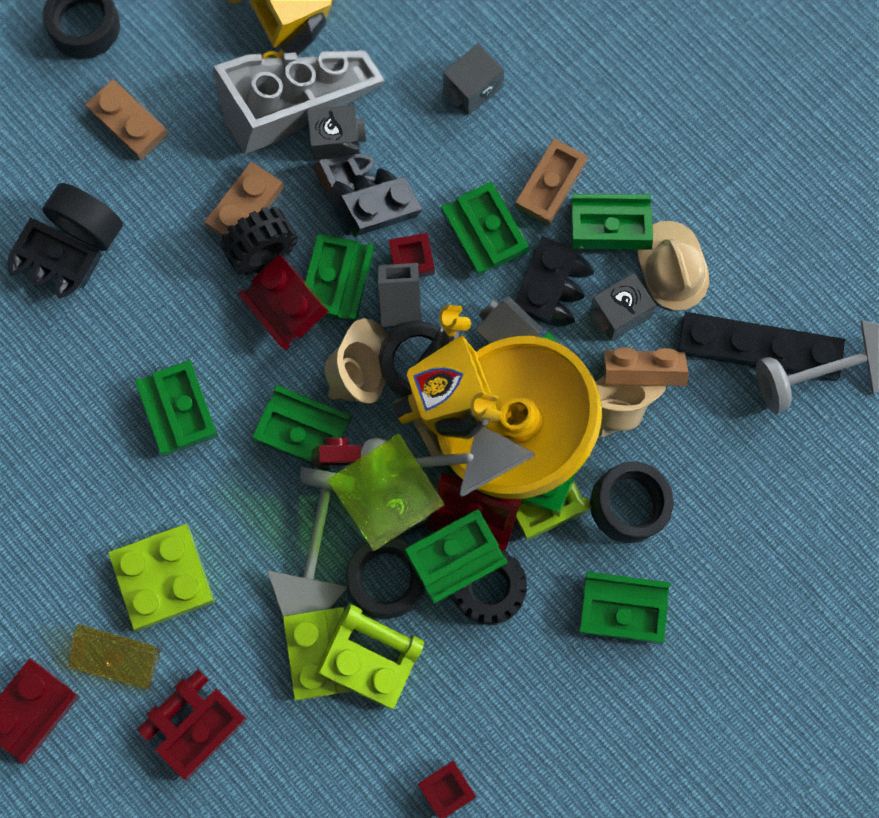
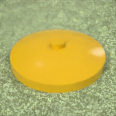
(544, 406)

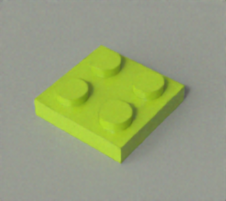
(161, 577)

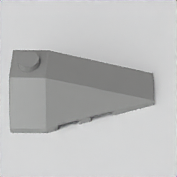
(271, 96)

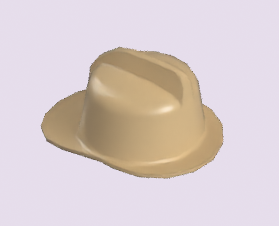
(674, 267)
(354, 366)
(624, 405)

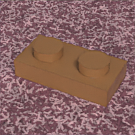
(126, 119)
(551, 182)
(249, 193)
(635, 367)

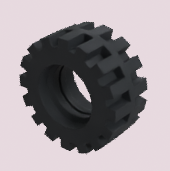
(258, 240)
(503, 609)

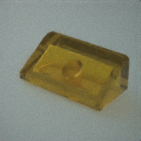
(114, 656)

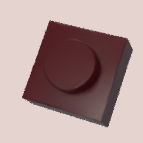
(413, 250)
(335, 453)
(447, 790)

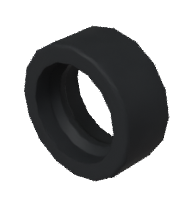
(85, 46)
(82, 216)
(390, 345)
(657, 488)
(368, 604)

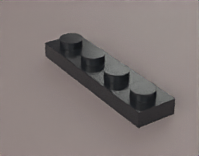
(748, 342)

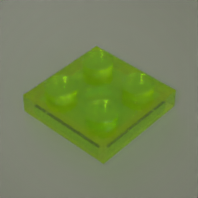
(385, 492)

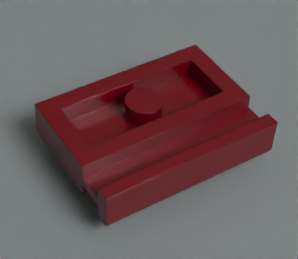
(283, 302)
(497, 512)
(32, 709)

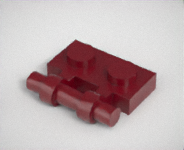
(200, 733)

